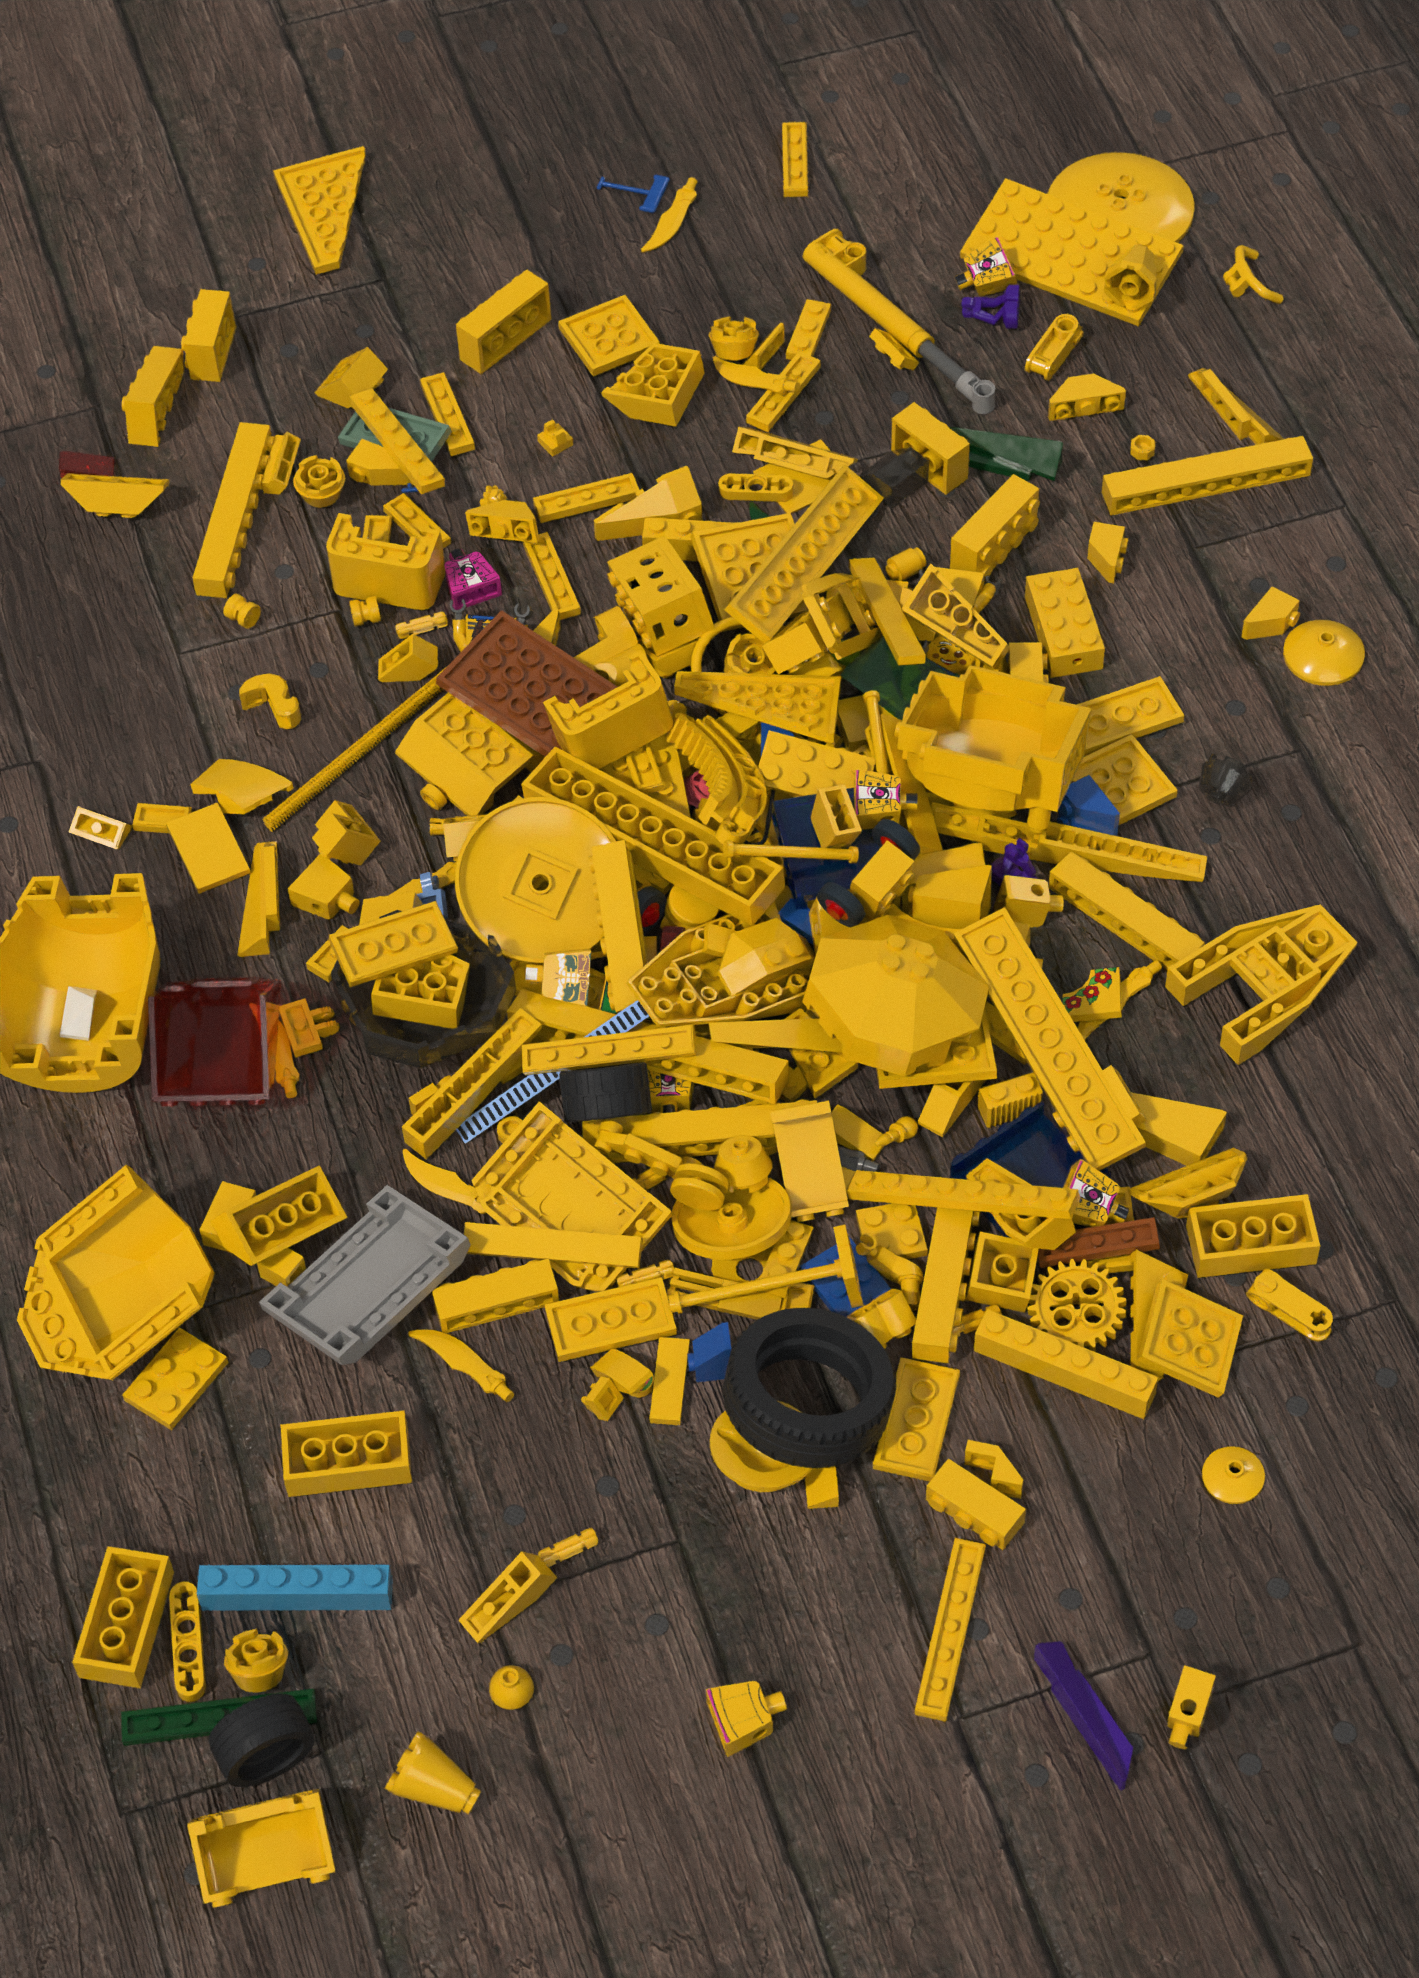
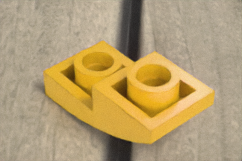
(623, 1370)

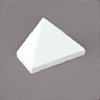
(78, 1013)

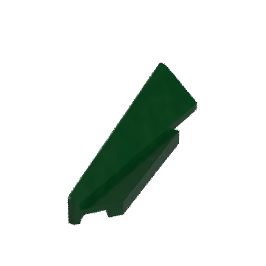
(1012, 454)

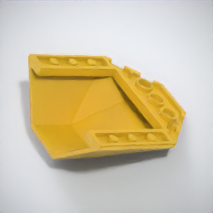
(112, 1280)

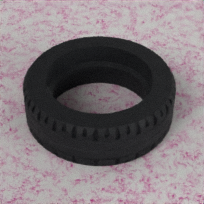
(797, 1436)

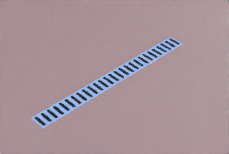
(536, 1083)

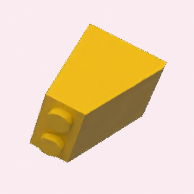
(952, 897)

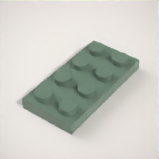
(425, 432)

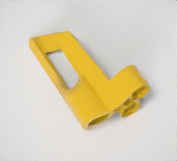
(616, 644)

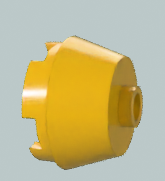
(733, 338)
(319, 481)
(744, 1163)
(256, 1660)

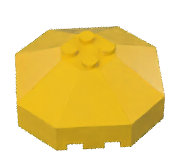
(894, 993)

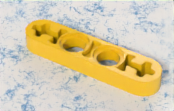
(187, 1641)

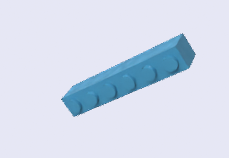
(294, 1587)

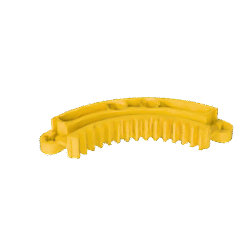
(731, 774)

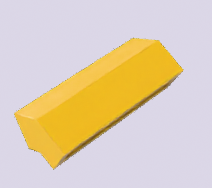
(280, 463)

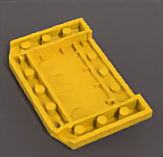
(561, 1182)

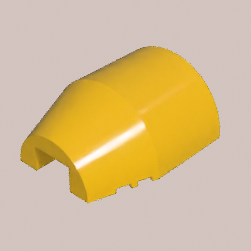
(79, 943)

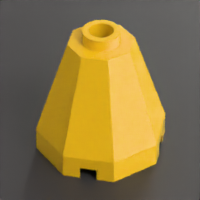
(1132, 278)

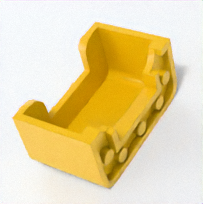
(390, 571)
(615, 721)

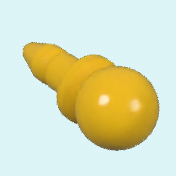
(903, 1129)

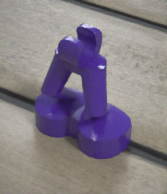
(1011, 298)
(1008, 864)

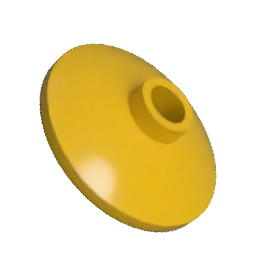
(1229, 1486)

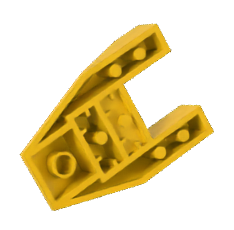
(1280, 958)

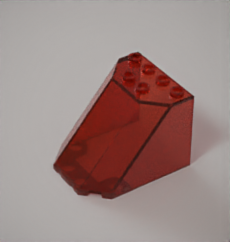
(214, 1040)

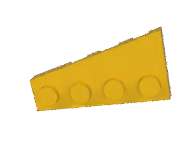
(1146, 1275)

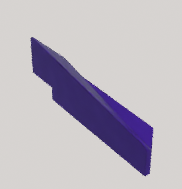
(1085, 1710)

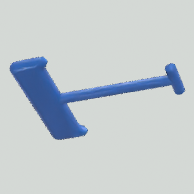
(653, 195)

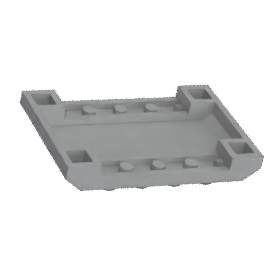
(369, 1278)

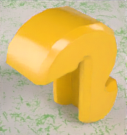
(275, 691)

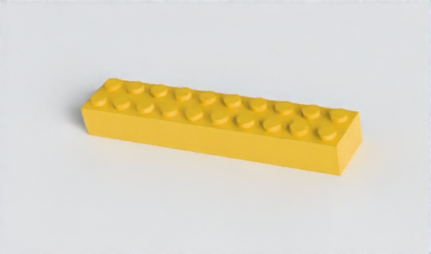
(662, 837)

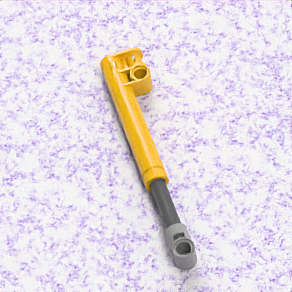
(842, 265)

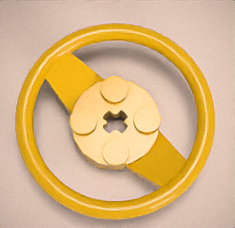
(739, 653)

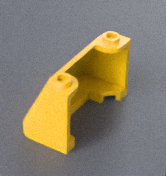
(261, 1846)

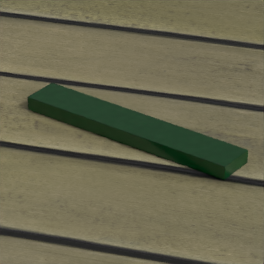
(194, 1719)

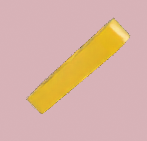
(774, 481)

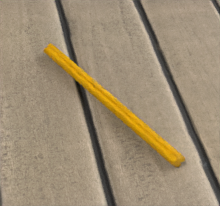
(349, 755)

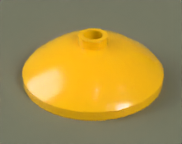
(1323, 652)

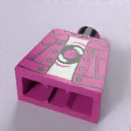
(470, 579)

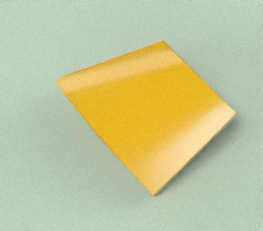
(239, 785)

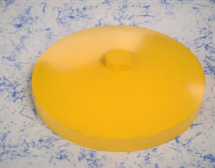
(739, 1228)

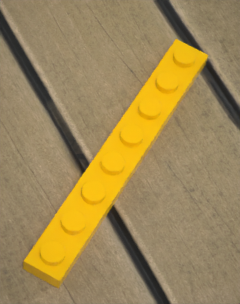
(964, 1194)

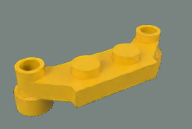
(638, 1150)

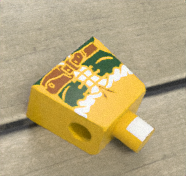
(563, 975)

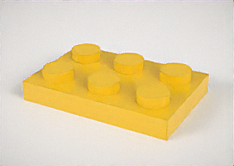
(175, 1378)

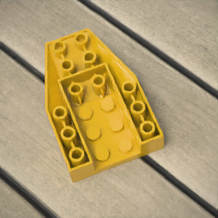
(684, 986)

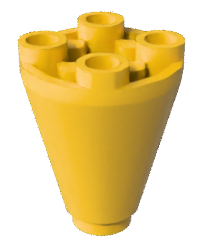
(432, 1778)

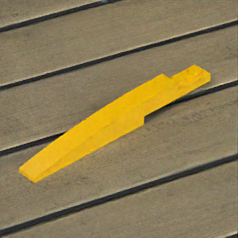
(1058, 840)

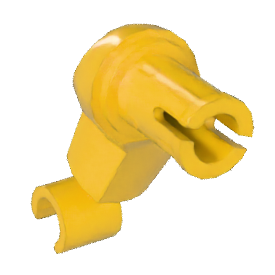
(893, 1268)

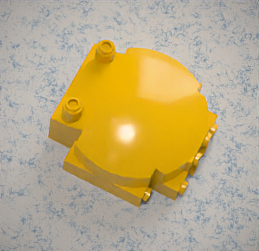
(994, 741)

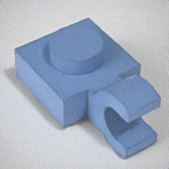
(431, 892)

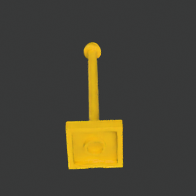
(842, 1267)

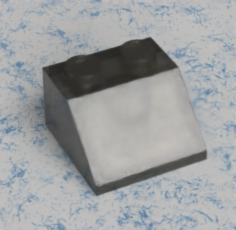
(897, 475)

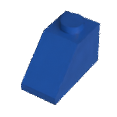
(711, 1354)

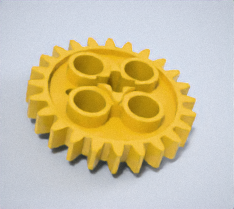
(1074, 1281)

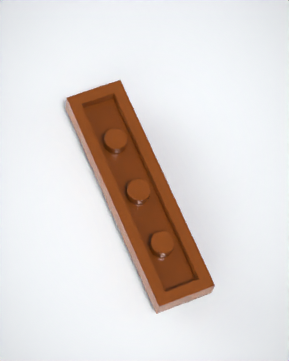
(1104, 1242)

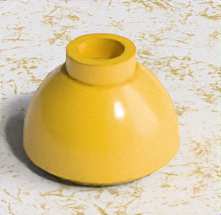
(511, 1687)

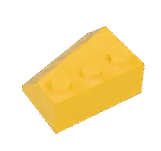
(658, 384)
(424, 993)

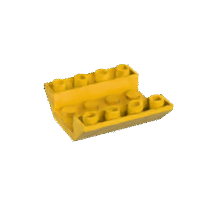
(464, 754)

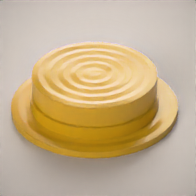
(748, 1465)

